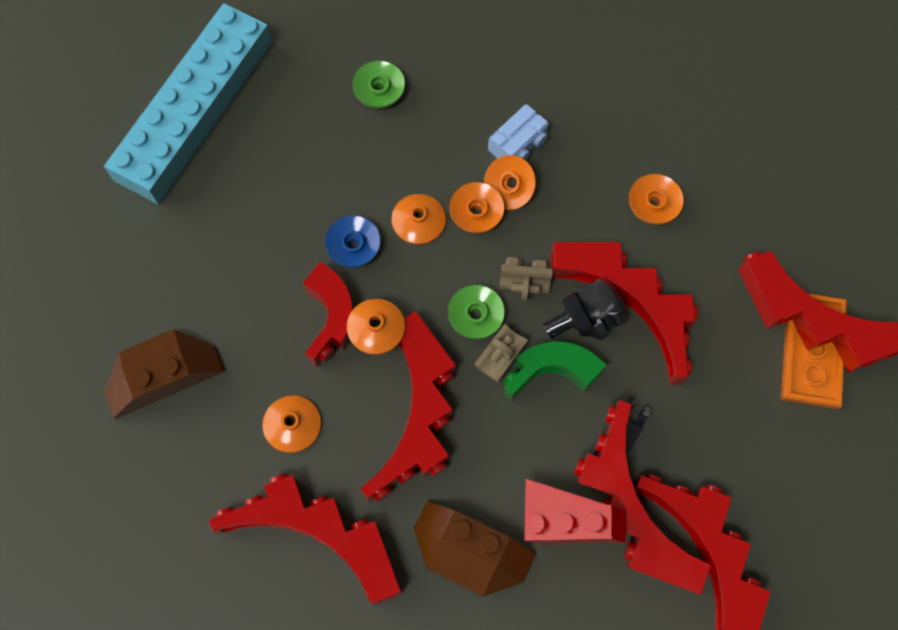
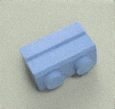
(519, 134)

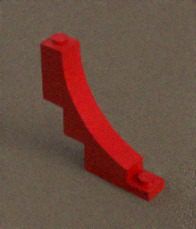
(782, 301)

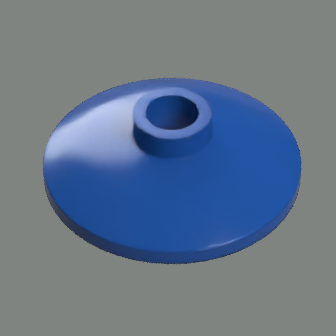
(350, 230)

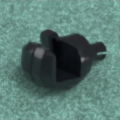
(591, 311)

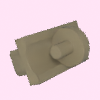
(524, 278)
(500, 353)

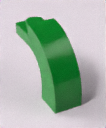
(554, 357)

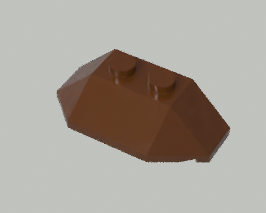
(159, 370)
(470, 551)

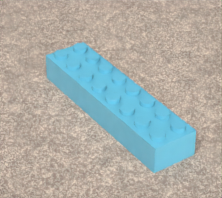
(189, 104)

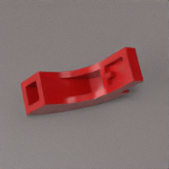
(332, 292)

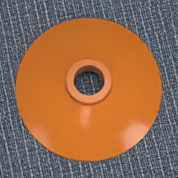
(502, 171)
(659, 189)
(481, 197)
(418, 230)
(375, 339)
(296, 437)

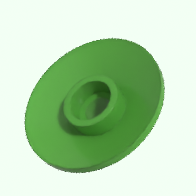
(376, 75)
(476, 299)

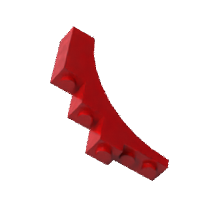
(663, 314)
(429, 411)
(286, 509)
(651, 549)
(737, 601)

